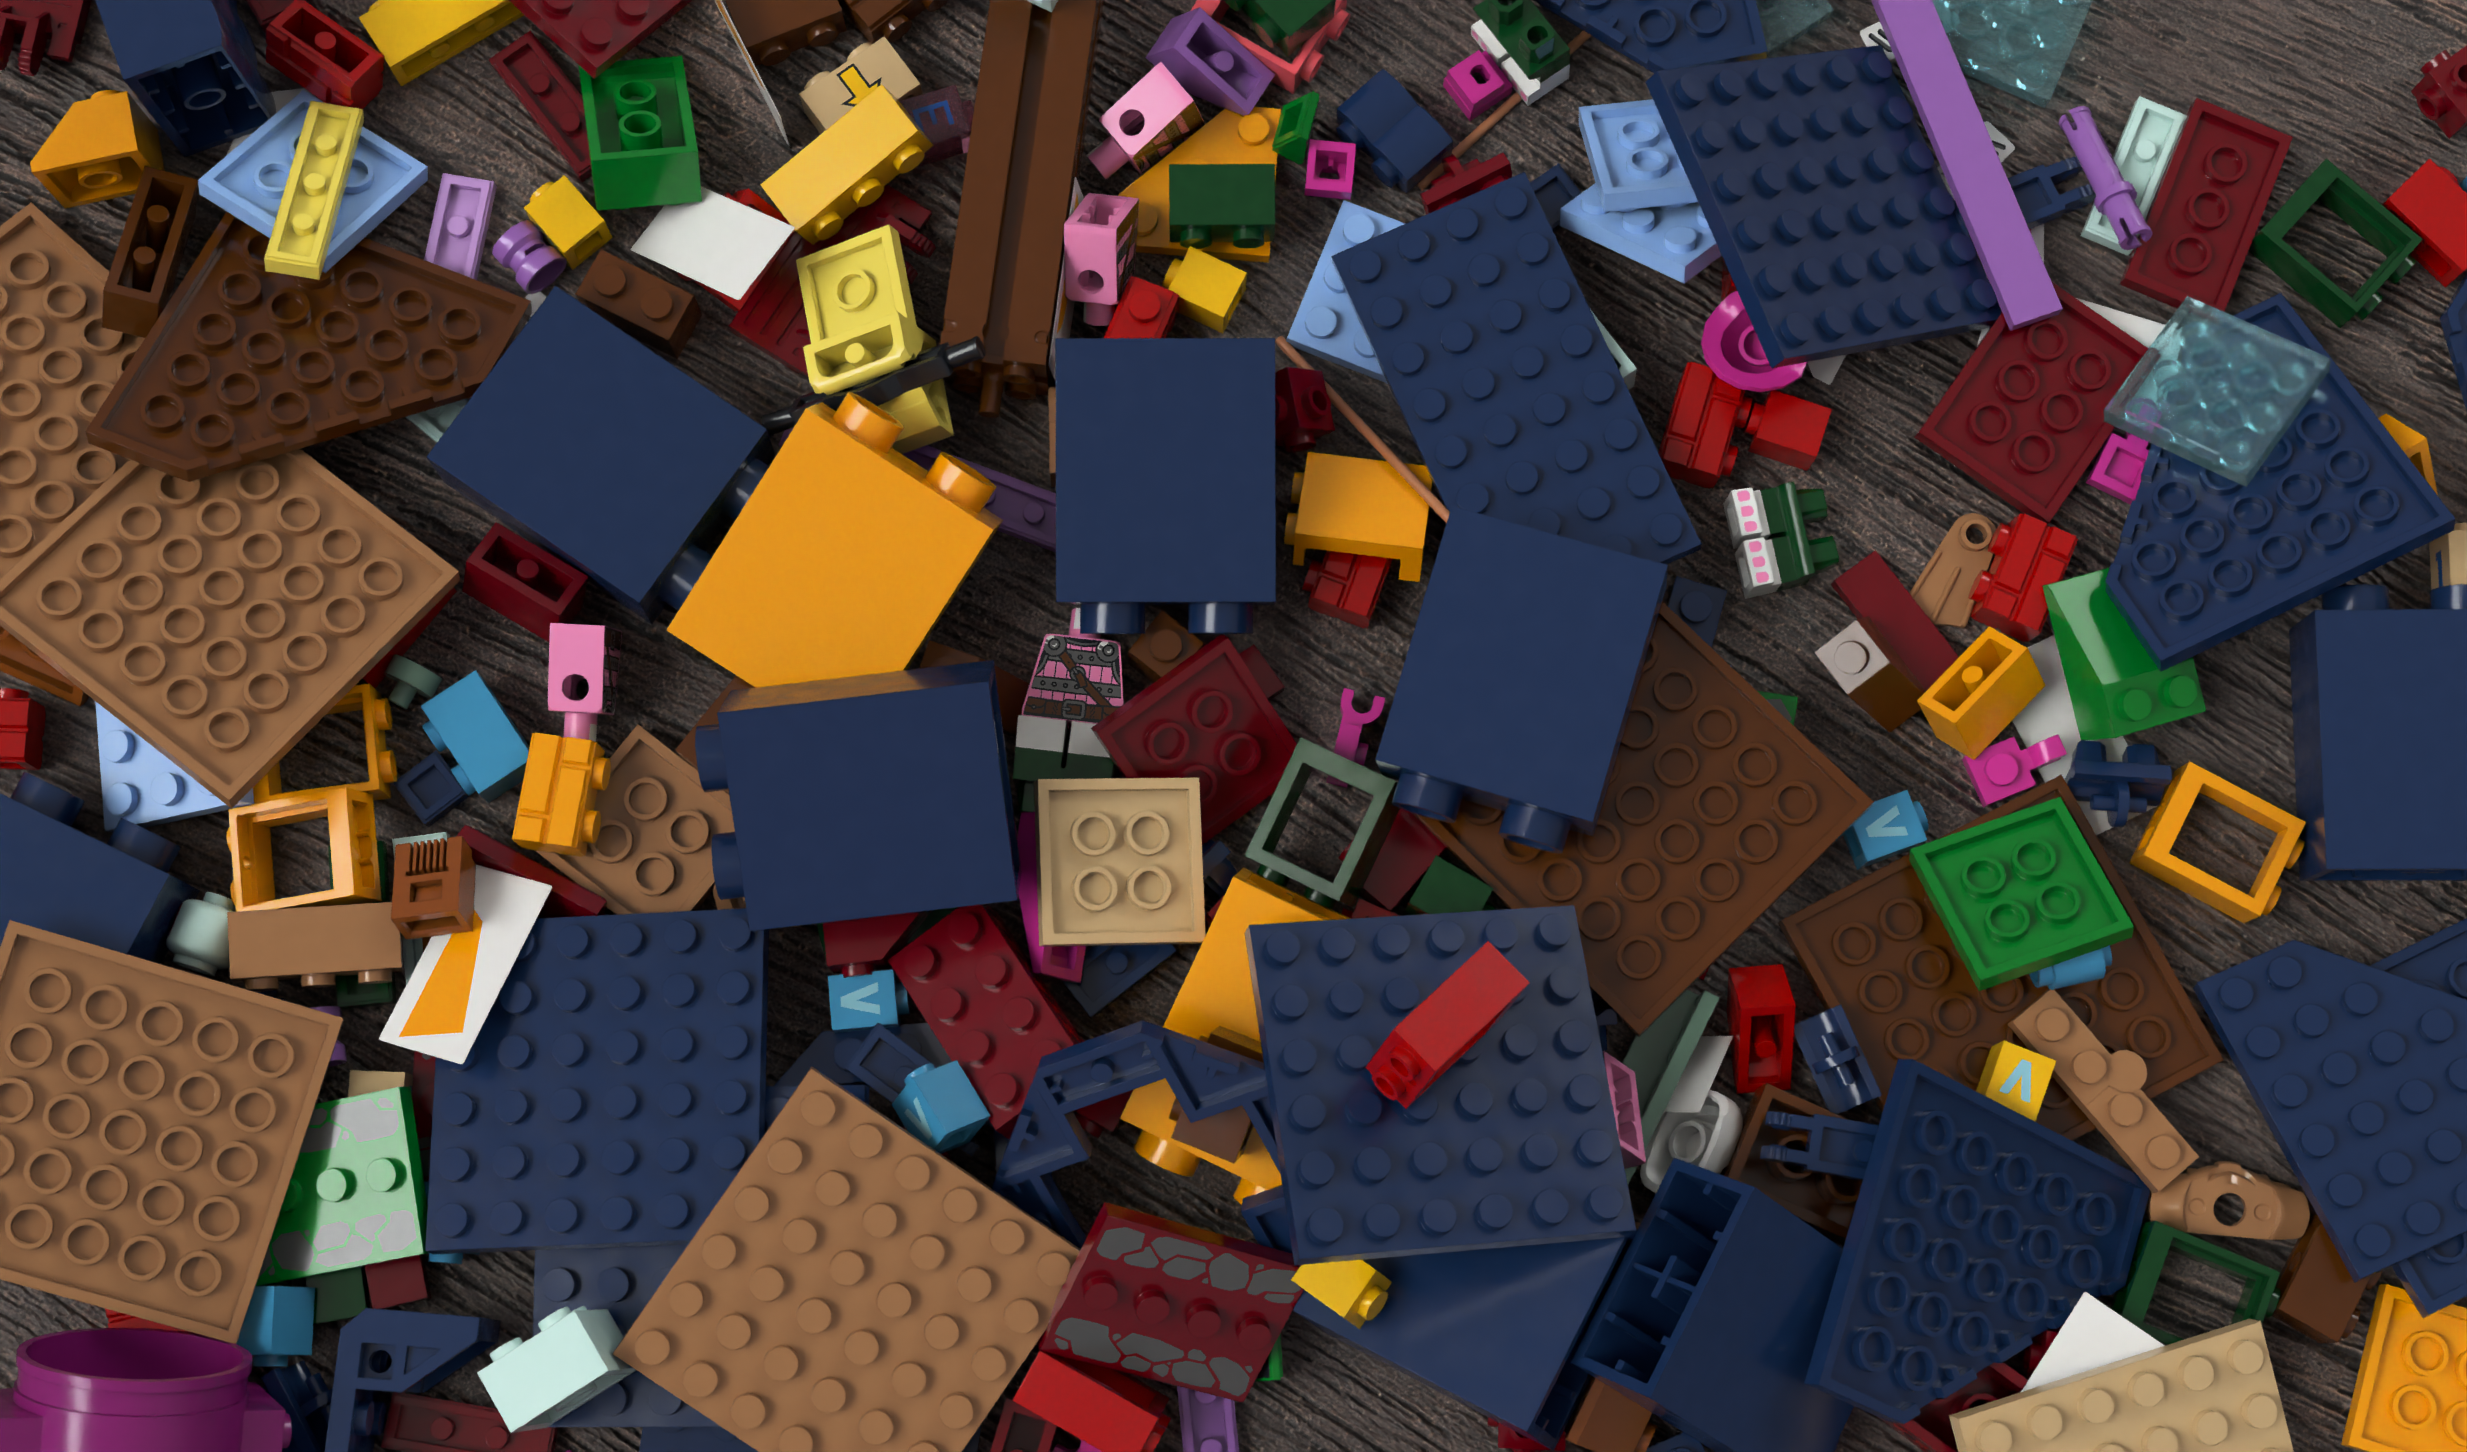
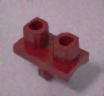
(1464, 180)

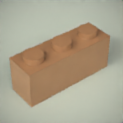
(314, 945)

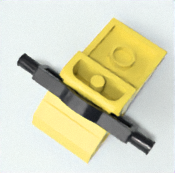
(870, 340)

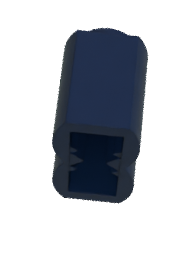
(1393, 132)

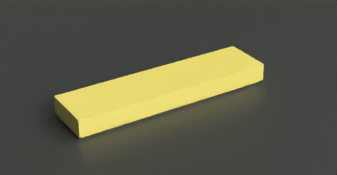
(314, 190)

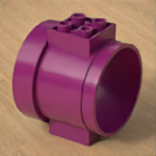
(137, 1395)

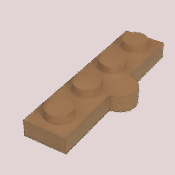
(2105, 1089)

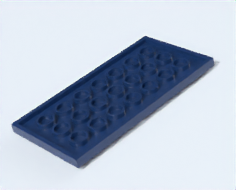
(1512, 376)

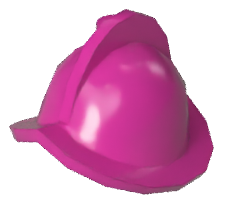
(1736, 353)

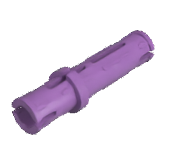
(2113, 194)

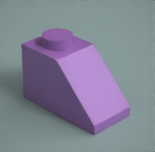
(1211, 62)

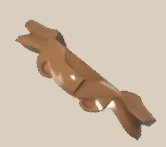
(2270, 1207)

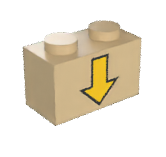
(867, 67)

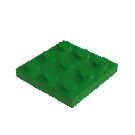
(2020, 893)

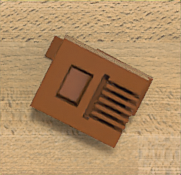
(433, 888)

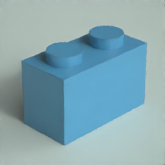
(479, 736)

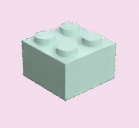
(556, 1369)

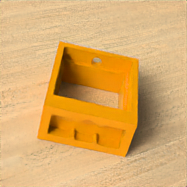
(380, 761)
(2158, 838)
(351, 844)

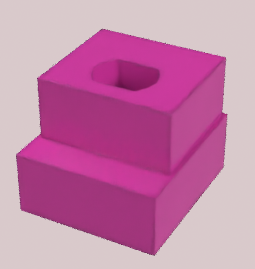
(1467, 93)
(1330, 158)

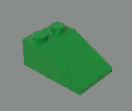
(641, 134)
(2108, 670)

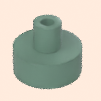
(410, 679)

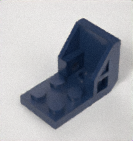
(423, 1354)

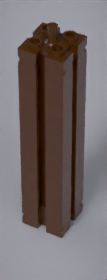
(1019, 193)

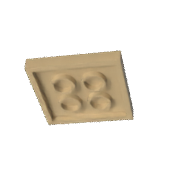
(1119, 861)

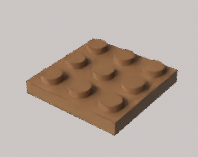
(652, 833)

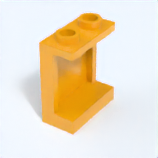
(1359, 510)

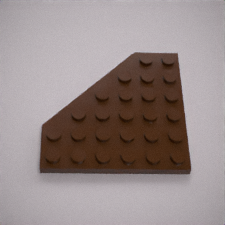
(287, 361)

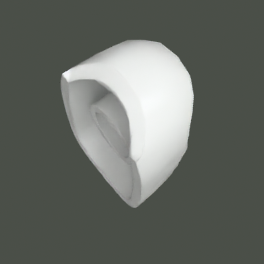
(1696, 1138)

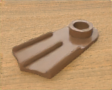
(1951, 571)

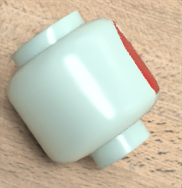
(201, 934)

